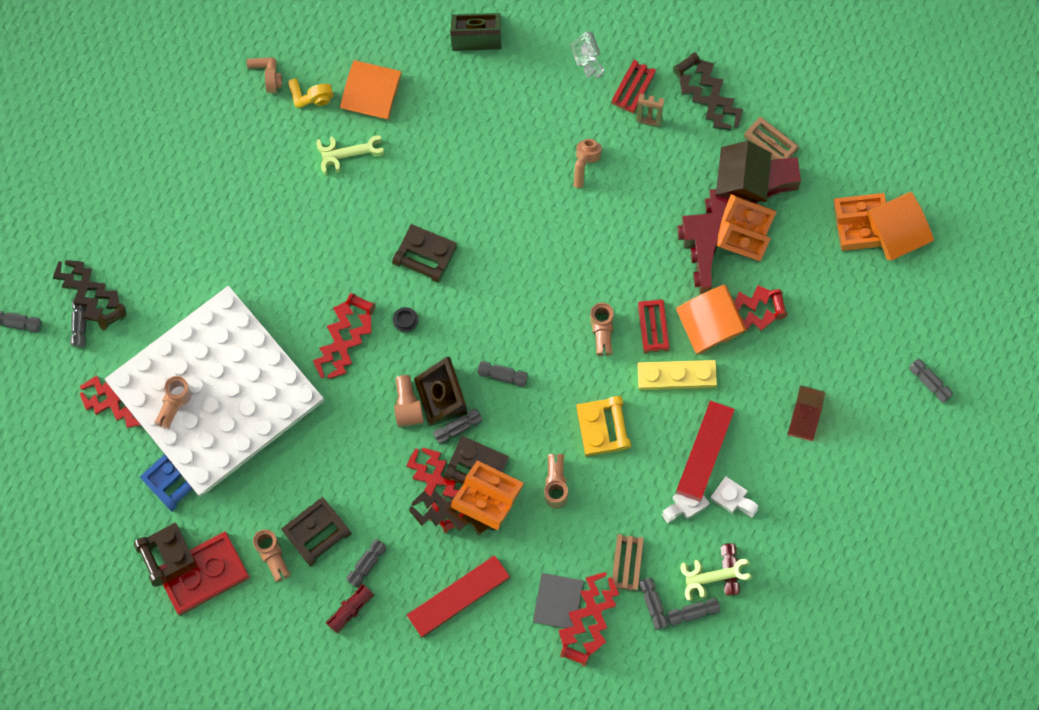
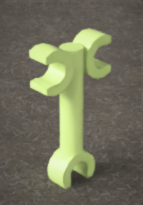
(331, 154)
(695, 578)

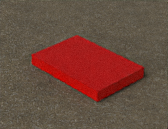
(216, 572)

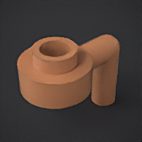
(272, 79)
(587, 152)

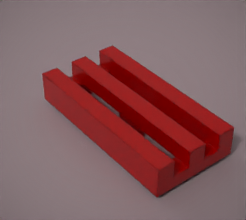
(642, 69)
(655, 346)

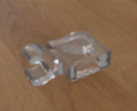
(585, 53)

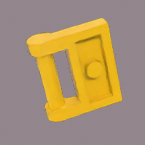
(594, 426)

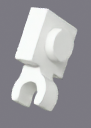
(731, 496)
(684, 506)

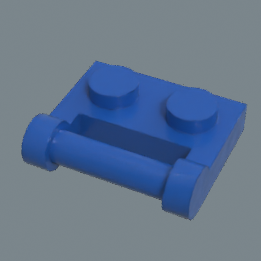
(163, 476)

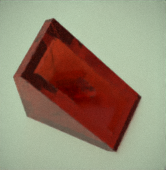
(806, 413)

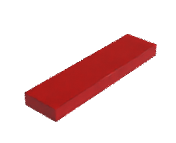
(705, 451)
(458, 596)

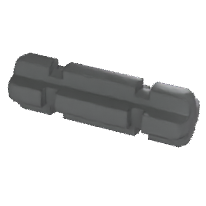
(20, 321)
(78, 326)
(502, 373)
(931, 380)
(457, 426)
(366, 563)
(654, 603)
(693, 611)

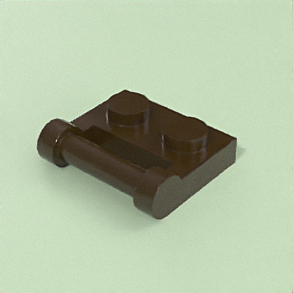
(427, 246)
(468, 453)
(311, 524)
(173, 550)

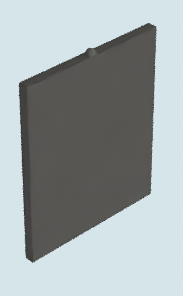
(555, 599)

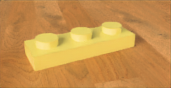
(676, 375)

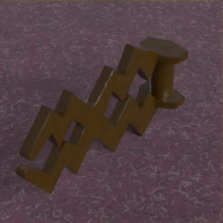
(714, 98)
(82, 286)
(444, 512)

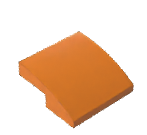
(370, 89)
(853, 222)
(900, 226)
(745, 227)
(711, 319)
(487, 495)

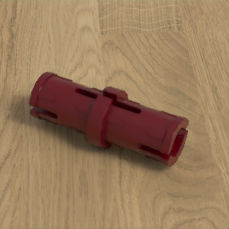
(349, 609)

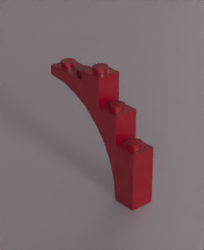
(702, 230)

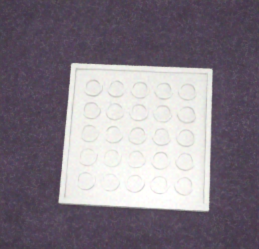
(239, 388)

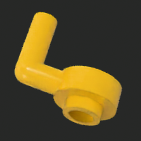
(317, 94)

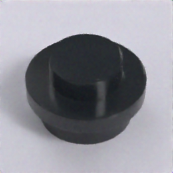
(405, 319)

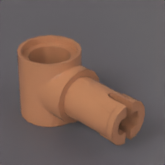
(602, 329)
(171, 402)
(407, 409)
(556, 481)
(272, 555)

